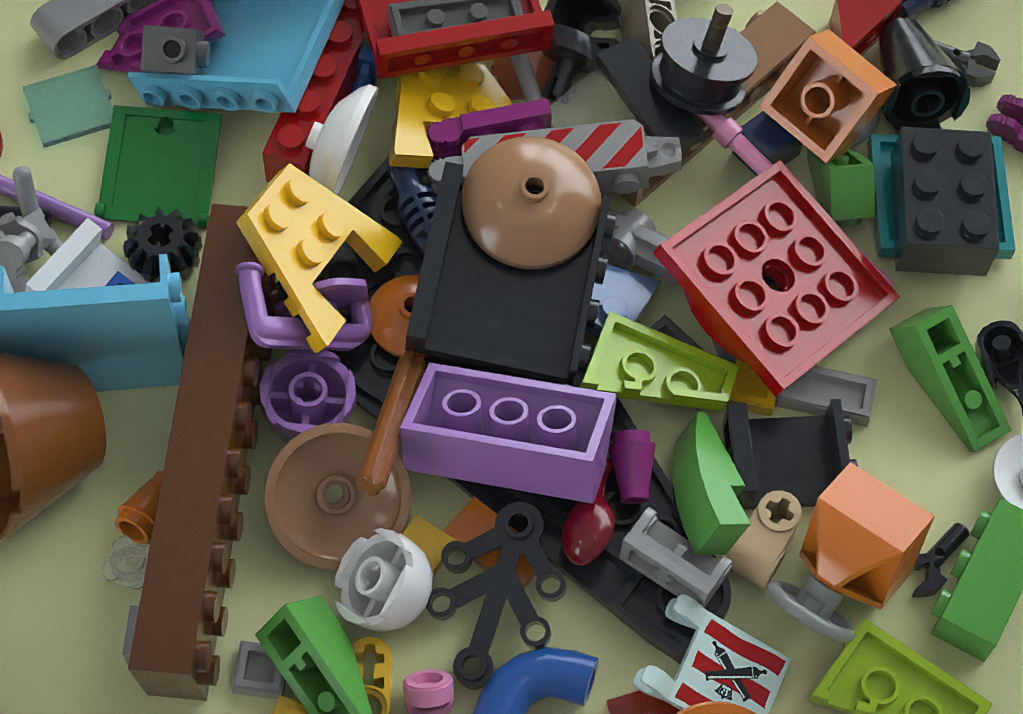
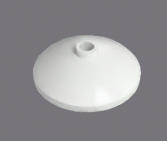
(340, 138)

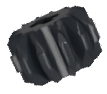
(162, 235)

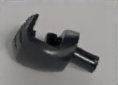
(571, 42)

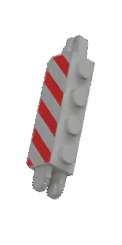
(613, 150)

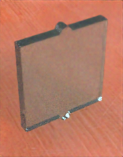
(69, 106)

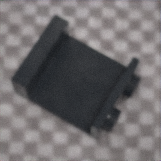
(787, 452)

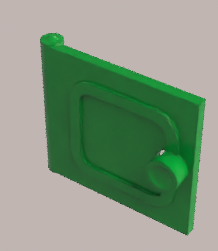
(159, 162)

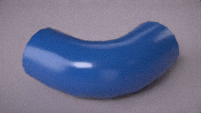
(538, 676)

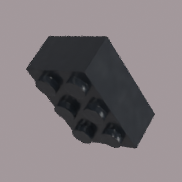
(944, 201)

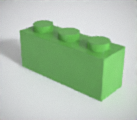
(986, 585)

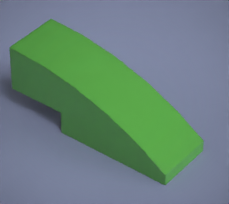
(707, 489)

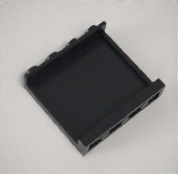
(502, 314)

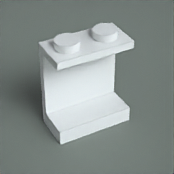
(81, 263)

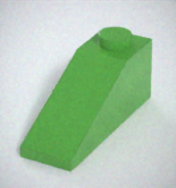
(951, 374)
(315, 657)

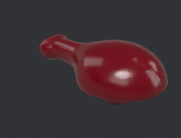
(589, 526)

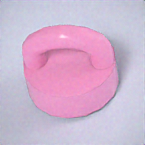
(428, 690)

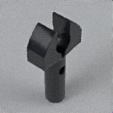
(936, 557)

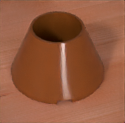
(47, 435)

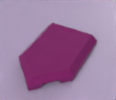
(190, 14)

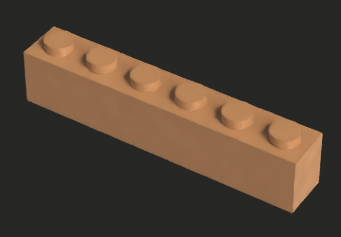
(776, 39)

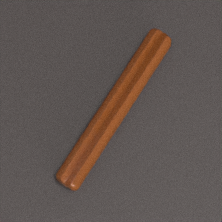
(386, 435)

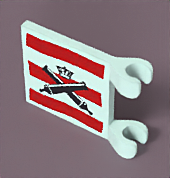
(717, 666)

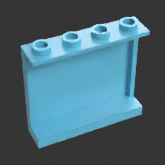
(257, 64)
(112, 333)

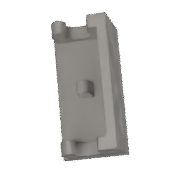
(671, 560)

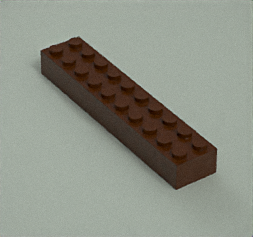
(202, 477)

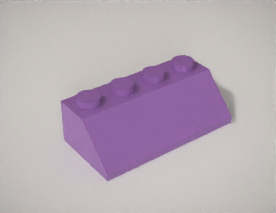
(508, 432)

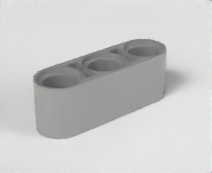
(77, 24)

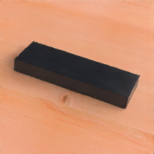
(628, 71)

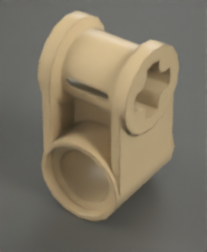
(764, 543)

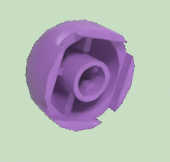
(306, 392)

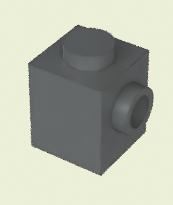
(174, 50)

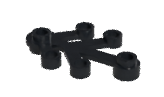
(498, 584)

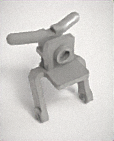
(25, 235)

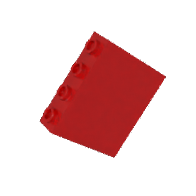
(453, 44)

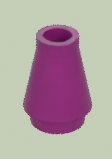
(632, 463)

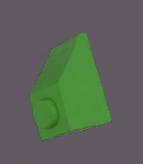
(844, 186)

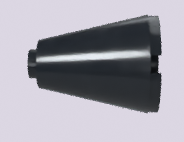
(926, 79)

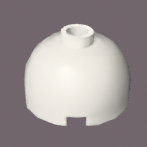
(383, 581)

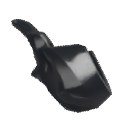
(1001, 356)

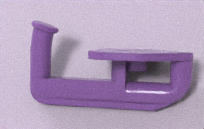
(290, 331)

